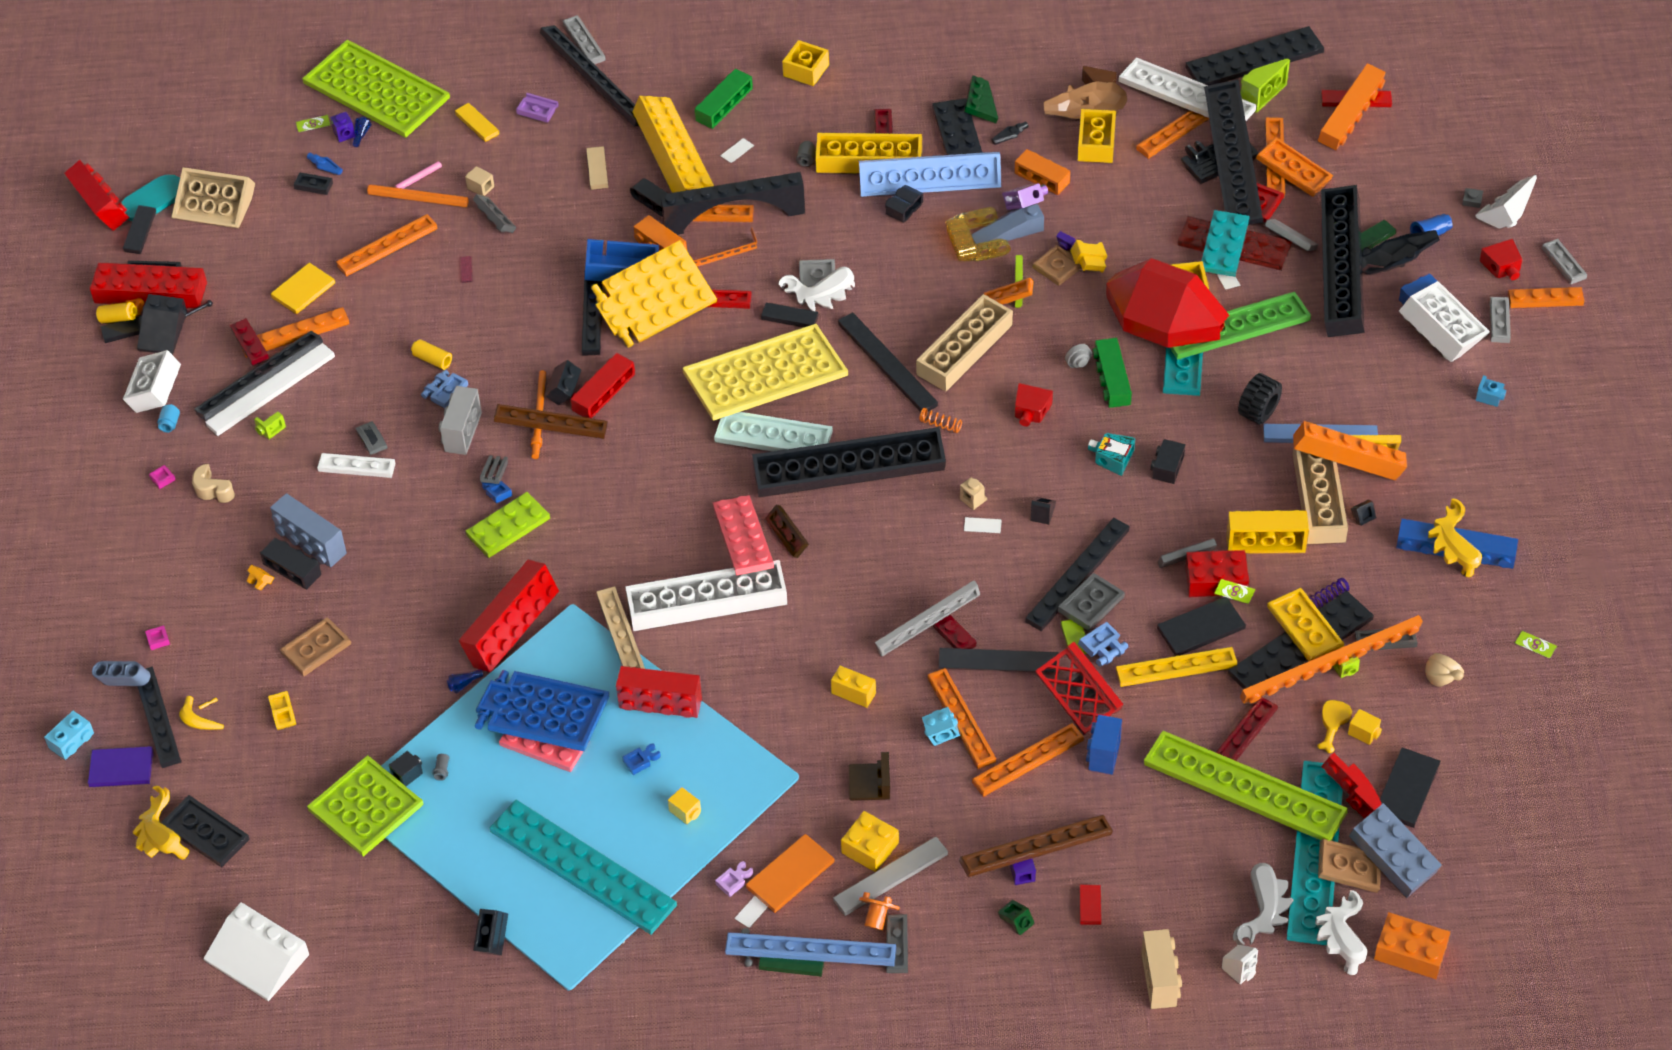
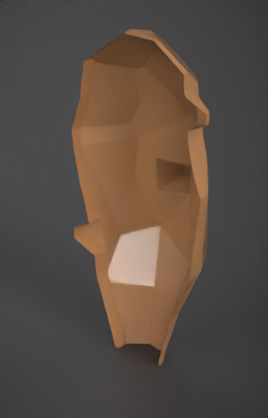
(1090, 96)

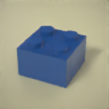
(1104, 744)

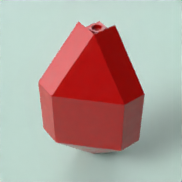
(1165, 304)

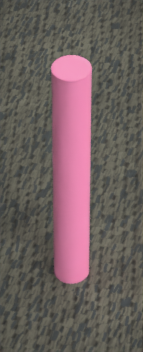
(419, 175)

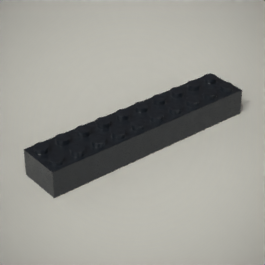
(1342, 261)
(848, 462)

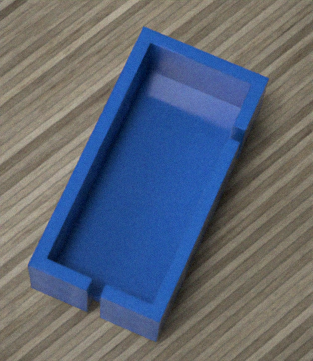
(617, 258)

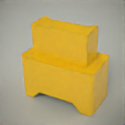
(1089, 256)

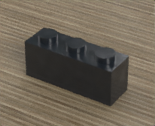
(291, 563)

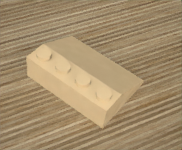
(212, 197)

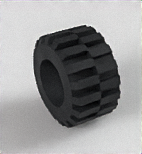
(1260, 398)

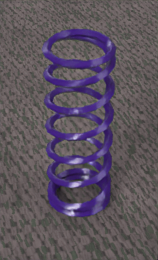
(1338, 583)

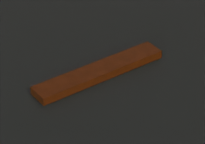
(550, 421)

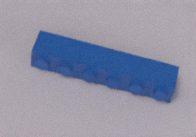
(1495, 549)

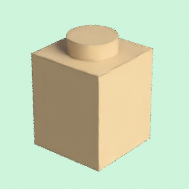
(479, 181)

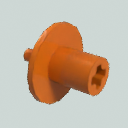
(877, 911)

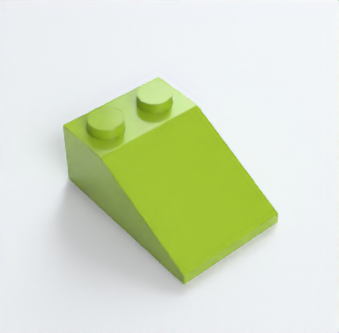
(1264, 83)

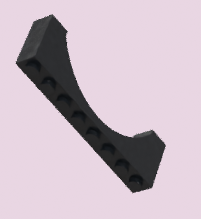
(684, 206)

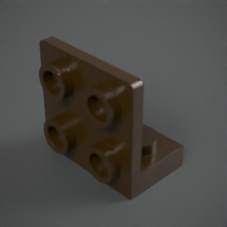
(870, 780)

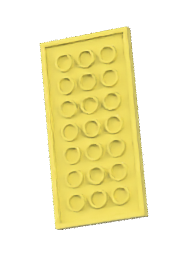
(764, 371)

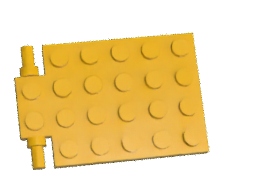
(653, 294)

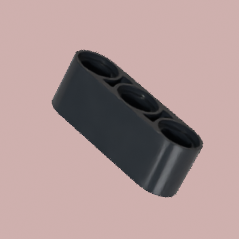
(648, 195)

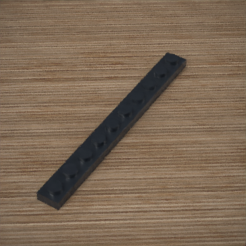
(590, 72)

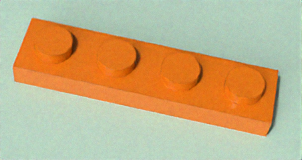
(1546, 297)

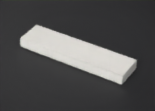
(356, 465)

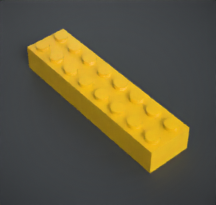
(670, 144)

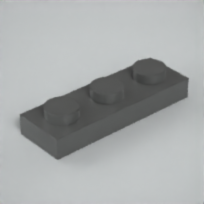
(494, 213)

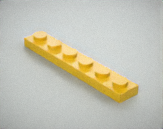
(1176, 666)

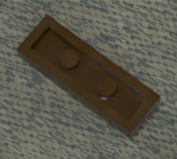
(787, 531)

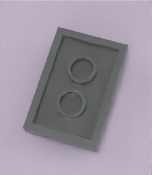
(1091, 602)

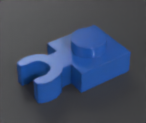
(497, 492)
(640, 760)

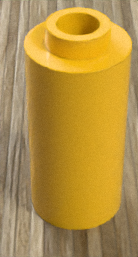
(116, 312)
(431, 354)

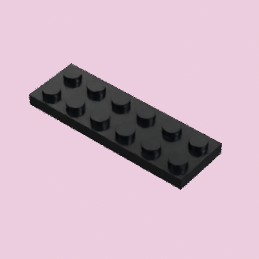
(956, 127)

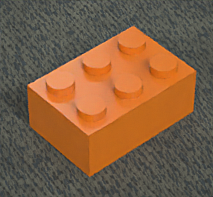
(1412, 945)

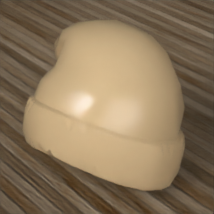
(1442, 670)

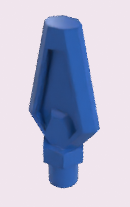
(325, 164)

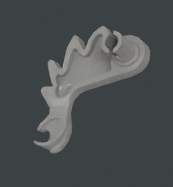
(1270, 903)

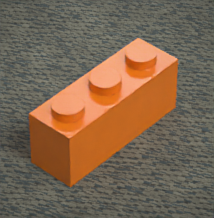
(1042, 171)
(653, 232)

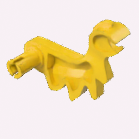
(1452, 543)
(154, 835)

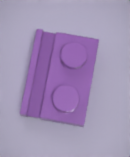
(537, 107)

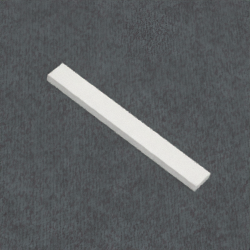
(269, 389)

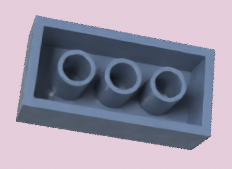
(308, 530)
(1395, 850)

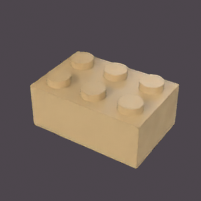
(1161, 968)

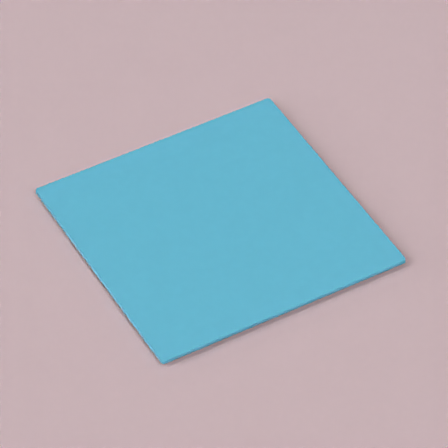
(595, 802)

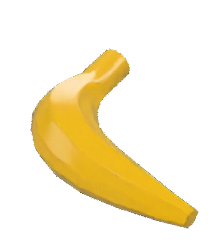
(192, 720)

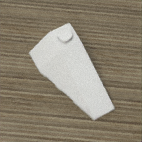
(1509, 206)

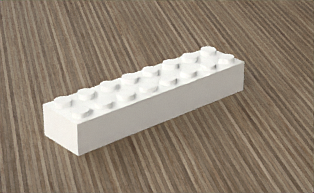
(704, 596)

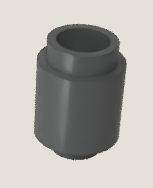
(806, 153)

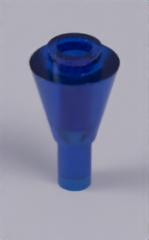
(362, 125)
(459, 681)

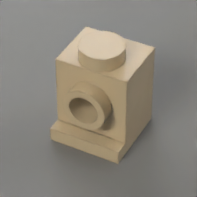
(975, 489)

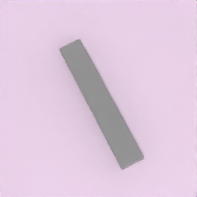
(927, 618)
(891, 875)

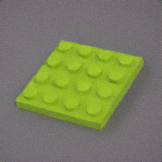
(365, 805)

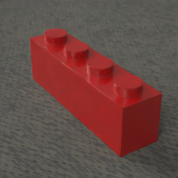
(602, 386)

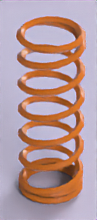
(923, 415)

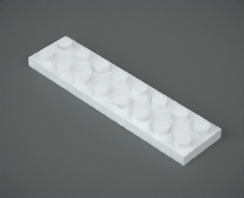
(1171, 87)

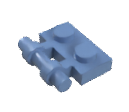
(442, 394)
(1099, 639)

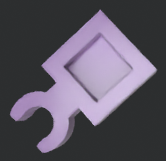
(733, 880)

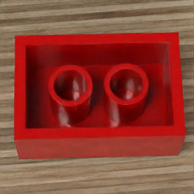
(1208, 567)

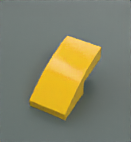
(282, 710)

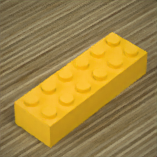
(844, 150)

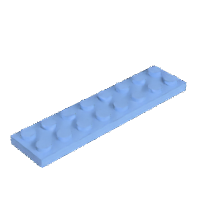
(930, 173)

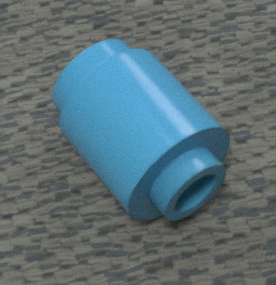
(168, 418)

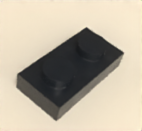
(313, 183)

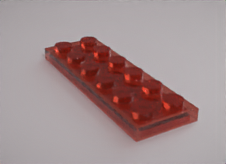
(1257, 247)

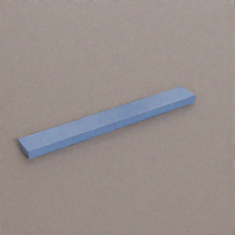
(810, 949)

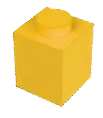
(1365, 727)
(684, 805)

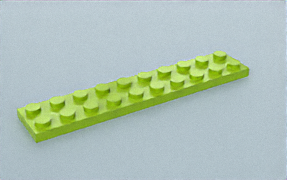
(1246, 786)

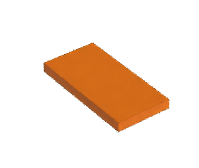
(1294, 167)
(790, 873)

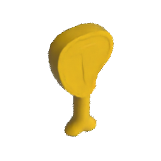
(1333, 715)

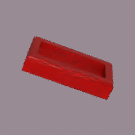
(1090, 905)

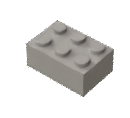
(460, 420)

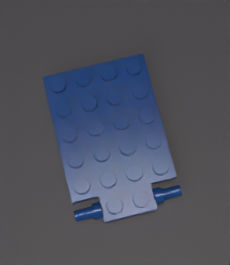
(542, 709)

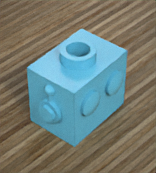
(940, 726)

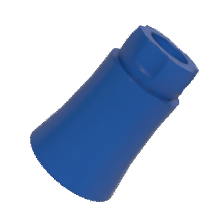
(1440, 223)

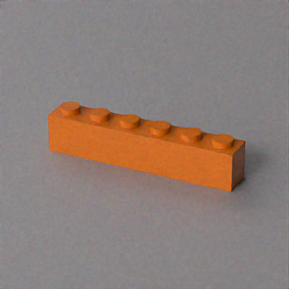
(1351, 107)
(1349, 450)

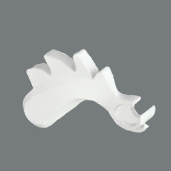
(828, 288)
(1339, 935)

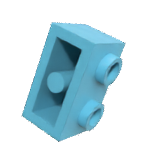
(69, 735)

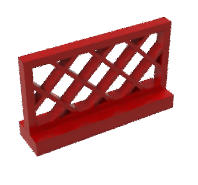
(1094, 680)

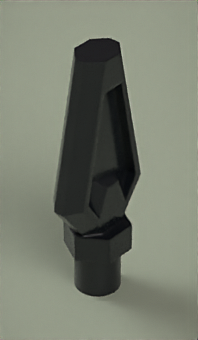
(1009, 133)

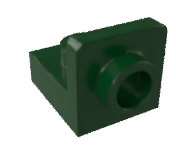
(1017, 915)

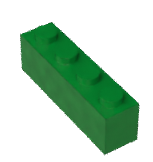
(723, 98)
(1112, 372)

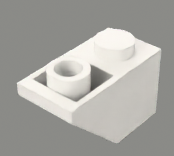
(1241, 963)

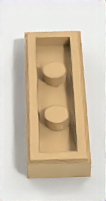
(597, 168)

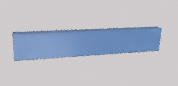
(1284, 432)

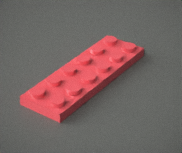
(743, 535)

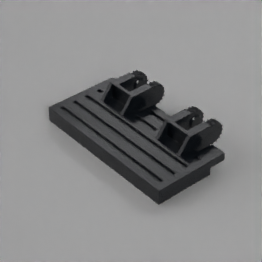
(1203, 163)

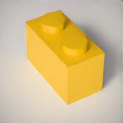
(853, 686)

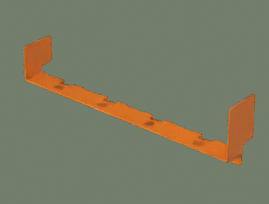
(729, 254)

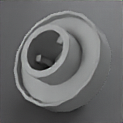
(1078, 356)

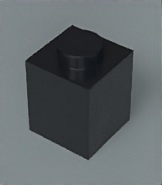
(406, 768)

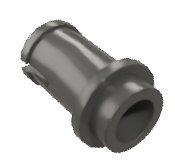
(440, 771)

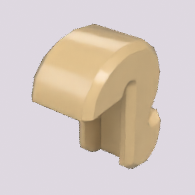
(211, 488)

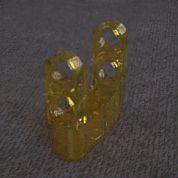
(962, 240)

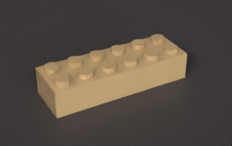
(964, 342)
(1321, 498)

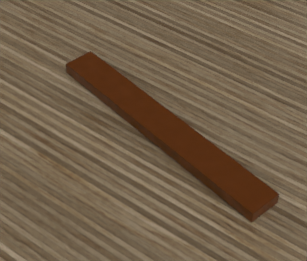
(1035, 845)

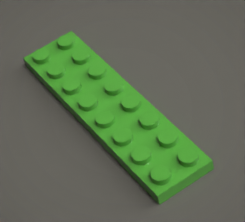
(1251, 322)

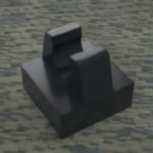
(1364, 512)

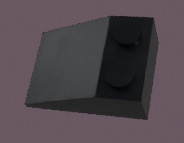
(161, 323)

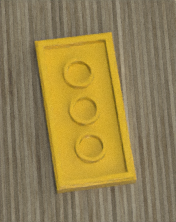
(1305, 624)

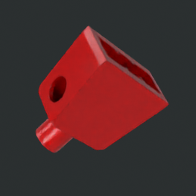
(1502, 259)
(1032, 404)

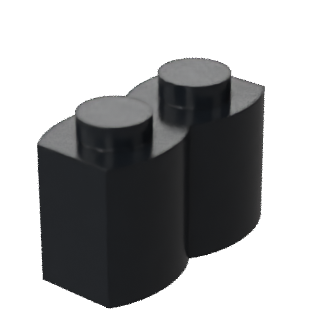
(904, 203)

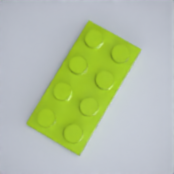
(507, 524)

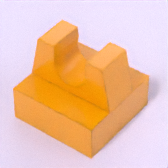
(260, 575)

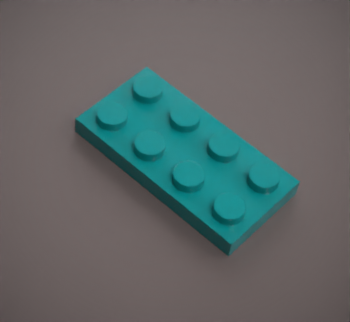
(1225, 243)

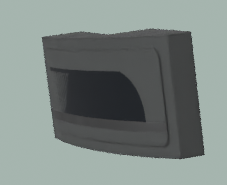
(371, 438)

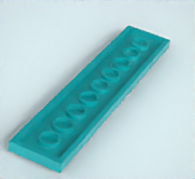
(583, 867)
(1310, 893)

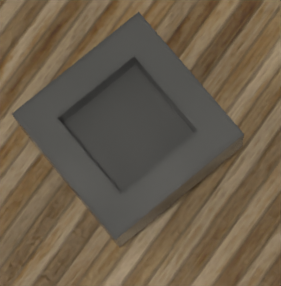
(1472, 198)

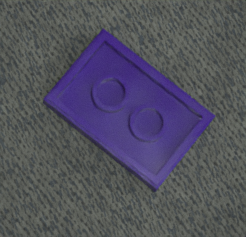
(120, 766)

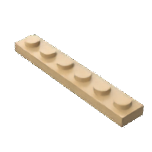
(619, 628)

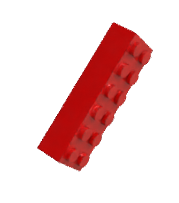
(123, 282)
(508, 615)

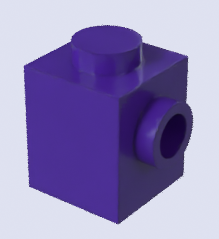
(342, 126)

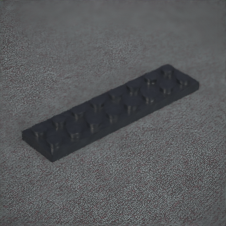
(1243, 59)
(1343, 614)

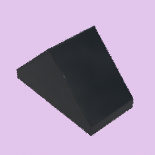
(1042, 510)

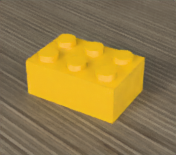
(1096, 136)

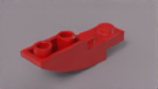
(1352, 780)

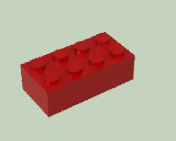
(97, 194)
(659, 691)

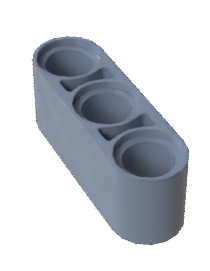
(121, 673)

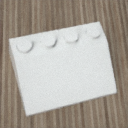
(1443, 321)
(256, 951)

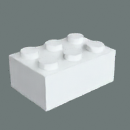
(151, 381)

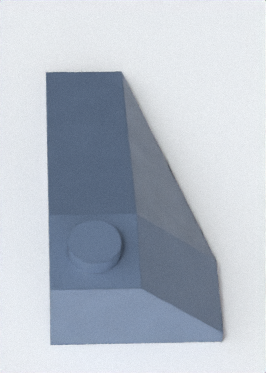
(1012, 225)

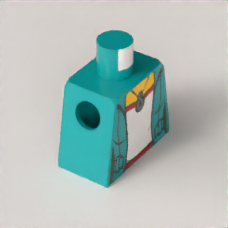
(1113, 452)

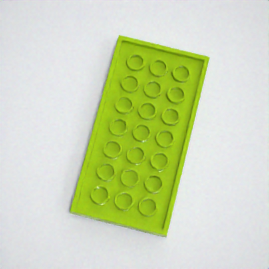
(376, 88)

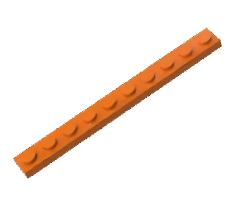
(1326, 661)

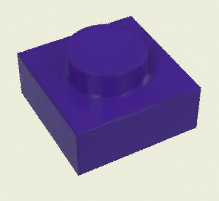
(1065, 241)

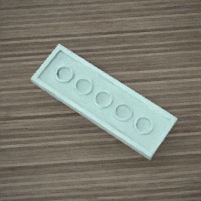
(770, 432)

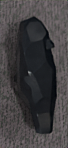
(1397, 251)

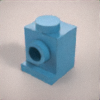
(1490, 392)

